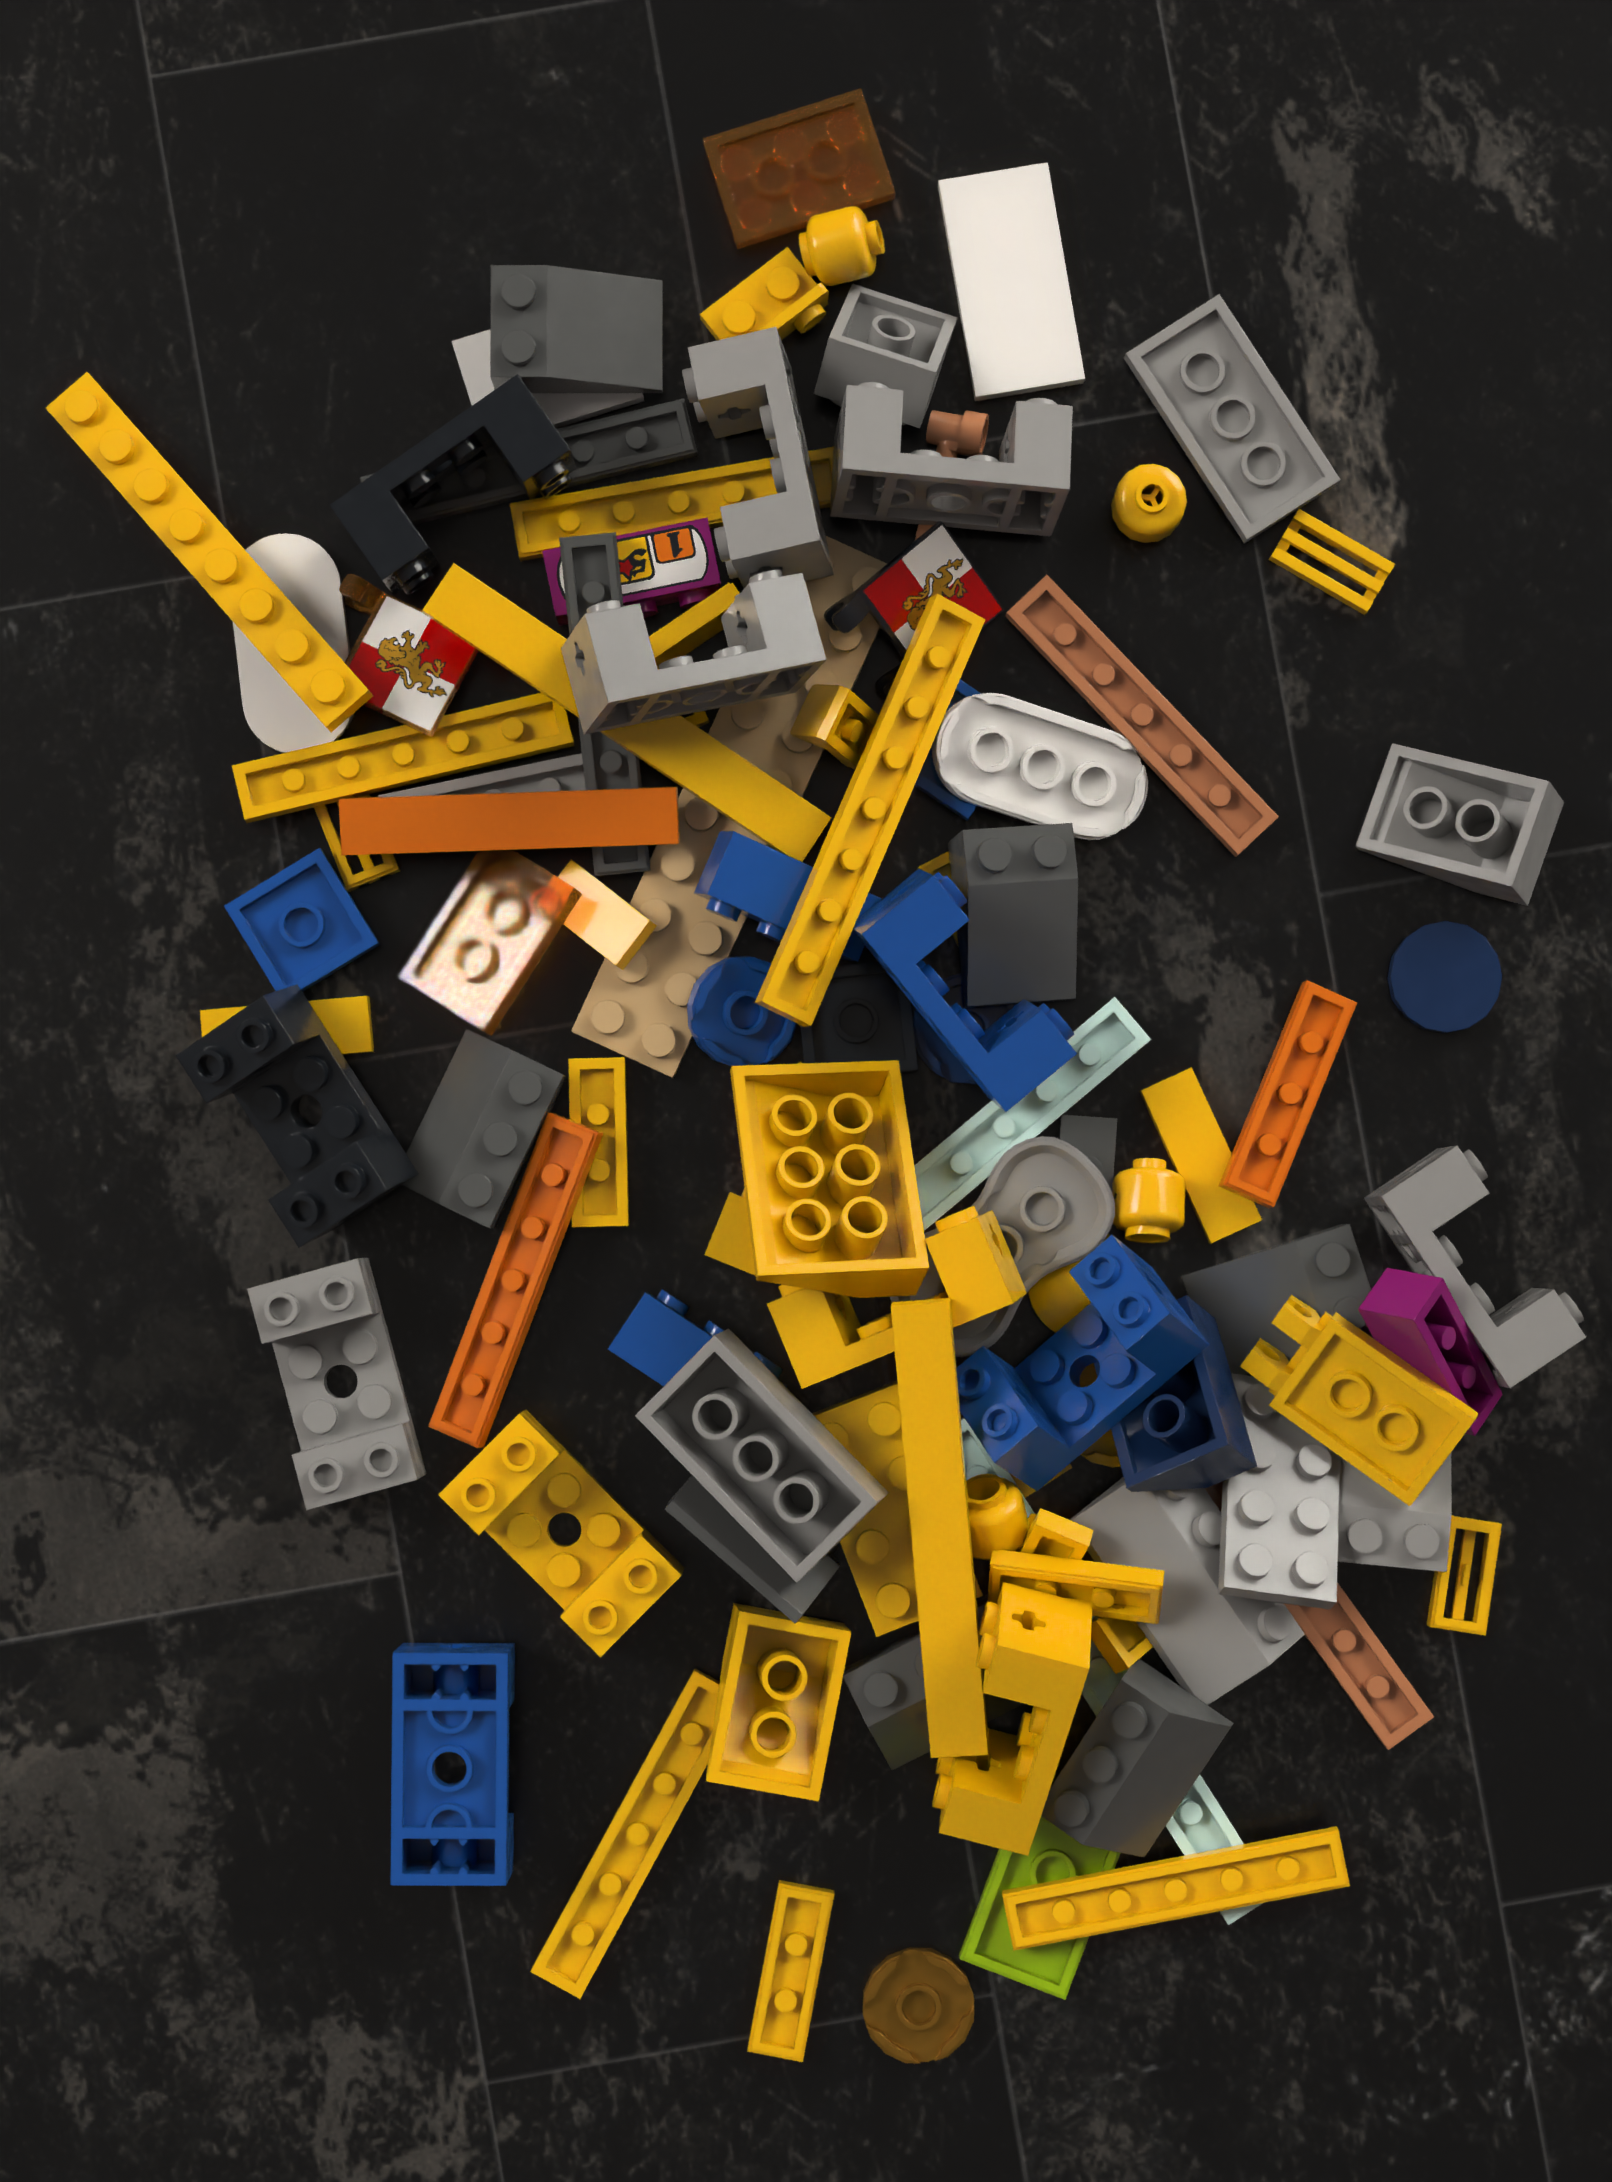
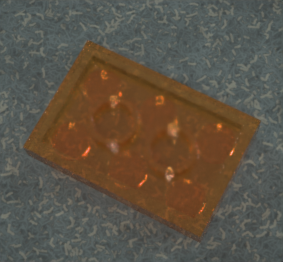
(797, 167)
(490, 936)

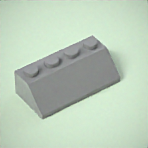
(1201, 1636)

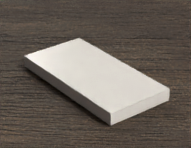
(1011, 281)

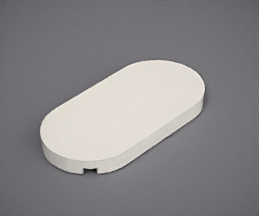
(312, 585)
(1039, 765)

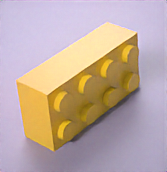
(881, 1542)

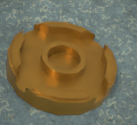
(918, 2005)

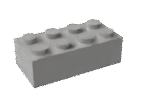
(761, 1454)

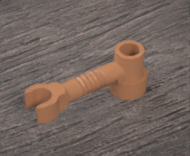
(955, 437)

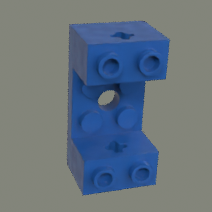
(1007, 1056)
(1037, 1413)
(456, 1703)

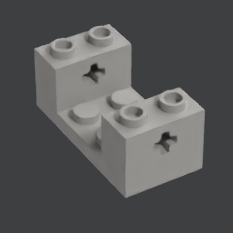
(747, 387)
(921, 487)
(768, 655)
(1427, 1195)
(350, 1441)

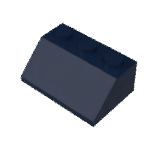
(1190, 1426)

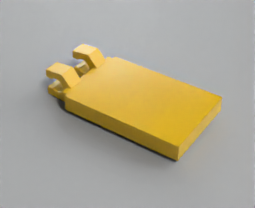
(1360, 1399)

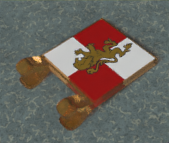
(404, 657)

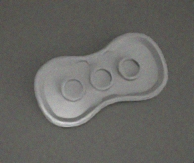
(1051, 1215)

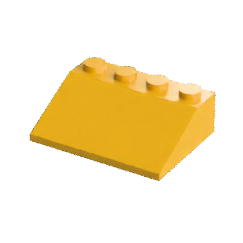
(830, 1177)

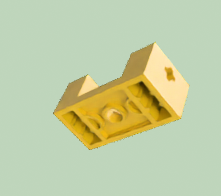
(826, 1334)
(601, 1578)
(1034, 1655)

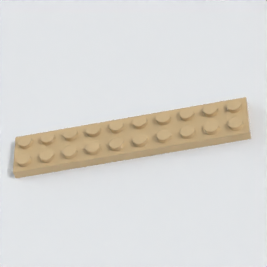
(645, 1005)

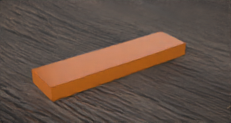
(1288, 1094)

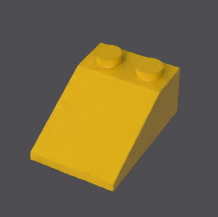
(777, 1702)

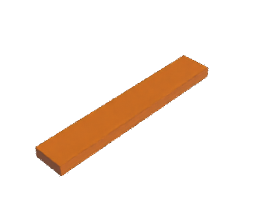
(509, 821)
(515, 1280)

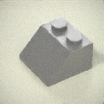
(886, 344)

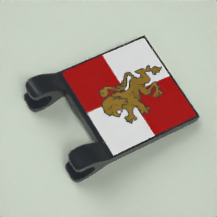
(903, 587)

